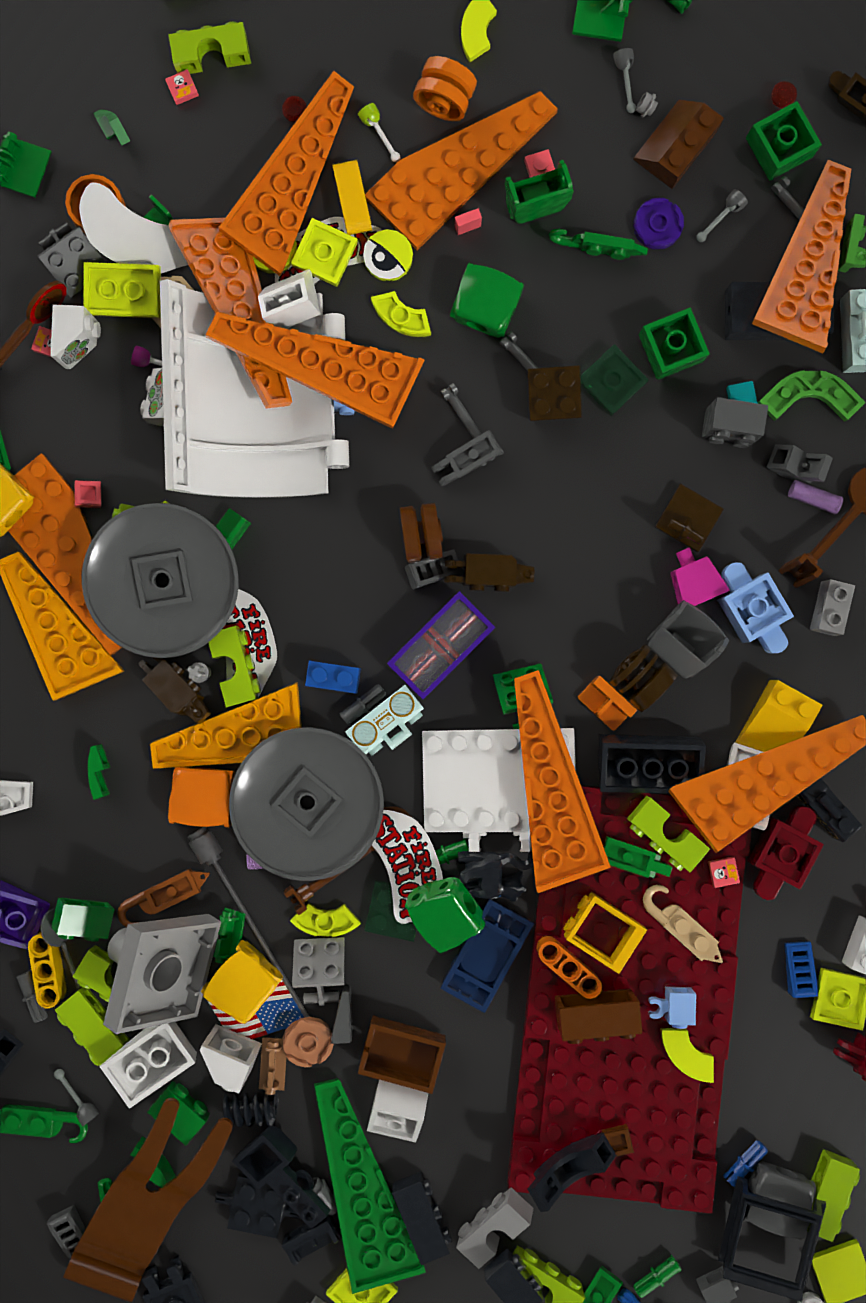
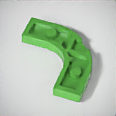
(813, 384)

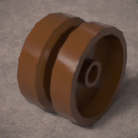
(421, 532)

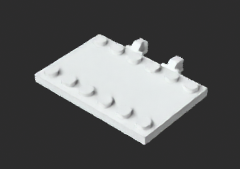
(477, 783)

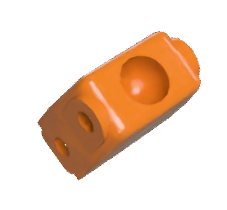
(200, 796)

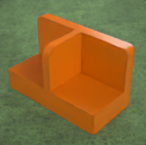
(606, 703)

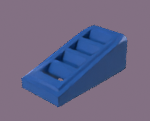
(792, 981)

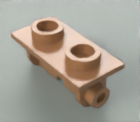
(272, 1065)

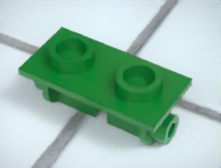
(230, 934)

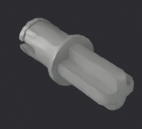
(199, 672)

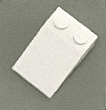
(149, 1062)

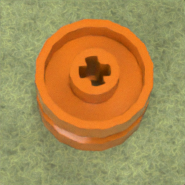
(445, 88)
(76, 190)

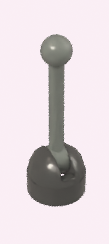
(624, 60)
(734, 203)
(87, 1110)

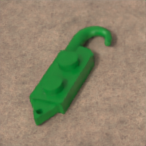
(598, 244)
(37, 1121)

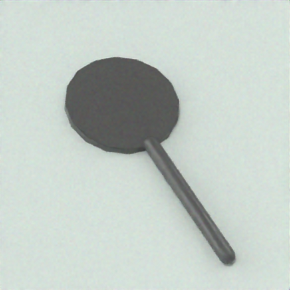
(52, 939)

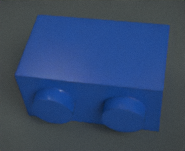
(333, 677)

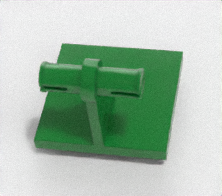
(601, 18)
(506, 687)

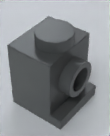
(716, 1288)

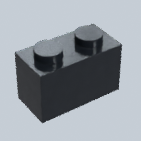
(512, 1281)

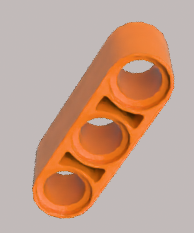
(574, 978)

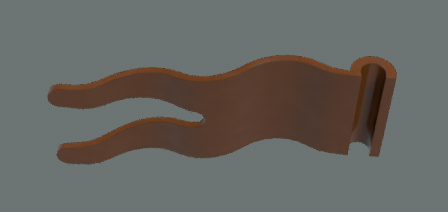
(136, 1219)

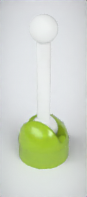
(370, 116)

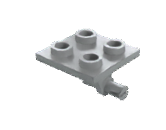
(318, 965)

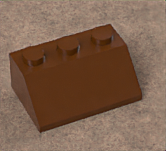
(678, 140)

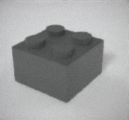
(734, 422)

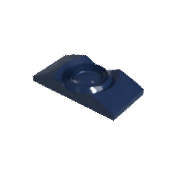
(486, 956)

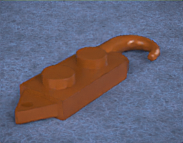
(164, 894)

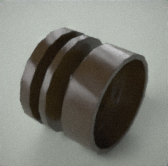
(643, 678)

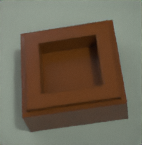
(619, 1139)

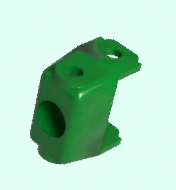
(539, 194)
(486, 300)
(445, 913)

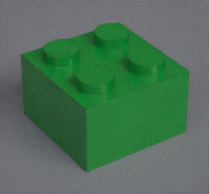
(783, 140)
(673, 343)

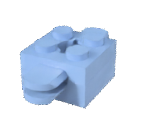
(755, 608)

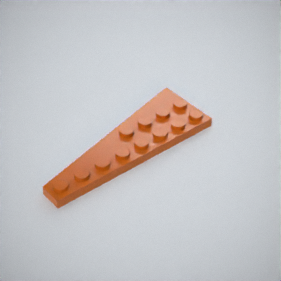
(559, 818)

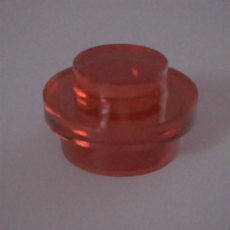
(783, 94)
(293, 108)

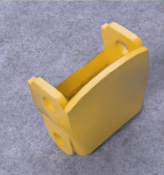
(13, 500)
(242, 983)

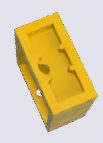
(626, 945)

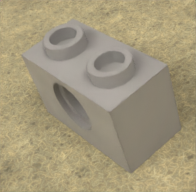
(832, 607)

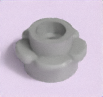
(646, 104)

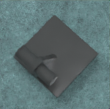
(66, 254)

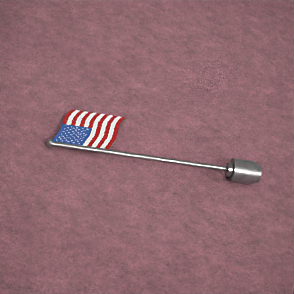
(283, 1004)

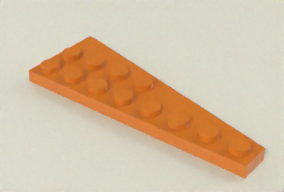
(277, 199)
(804, 283)
(232, 288)
(351, 374)
(746, 792)

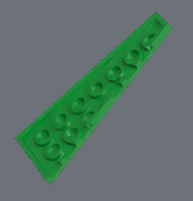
(369, 1221)

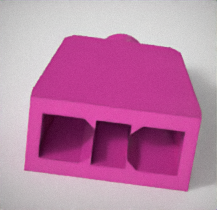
(697, 579)

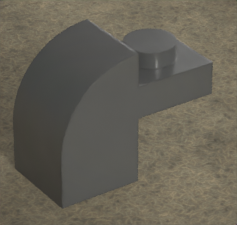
(798, 465)

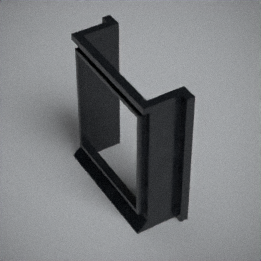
(757, 1279)

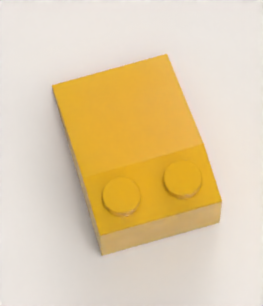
(778, 717)

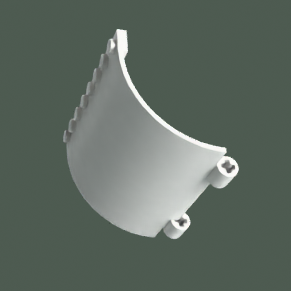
(216, 424)

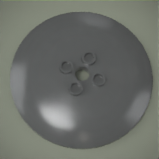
(123, 588)
(301, 840)

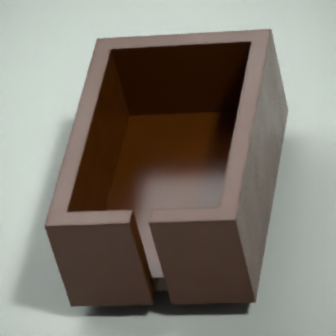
(598, 1018)
(402, 1054)

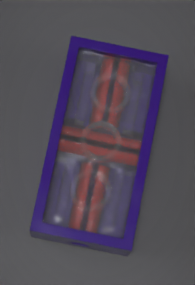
(441, 645)

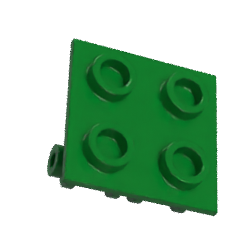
(22, 165)

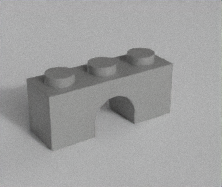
(506, 1213)

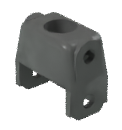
(687, 640)
(783, 1186)

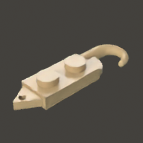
(683, 927)

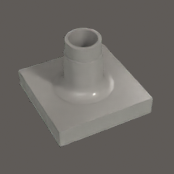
(159, 971)

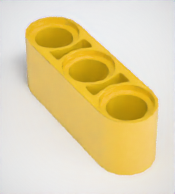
(352, 197)
(43, 980)

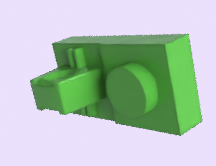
(851, 253)

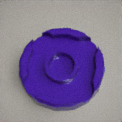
(658, 223)

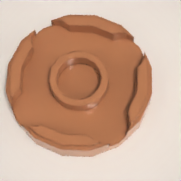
(307, 1041)

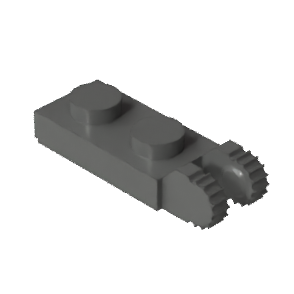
(469, 457)

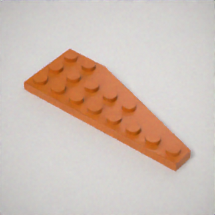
(439, 179)
(57, 537)

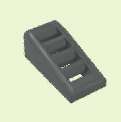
(413, 576)
(343, 1023)
(59, 1232)

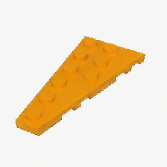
(60, 642)
(230, 734)

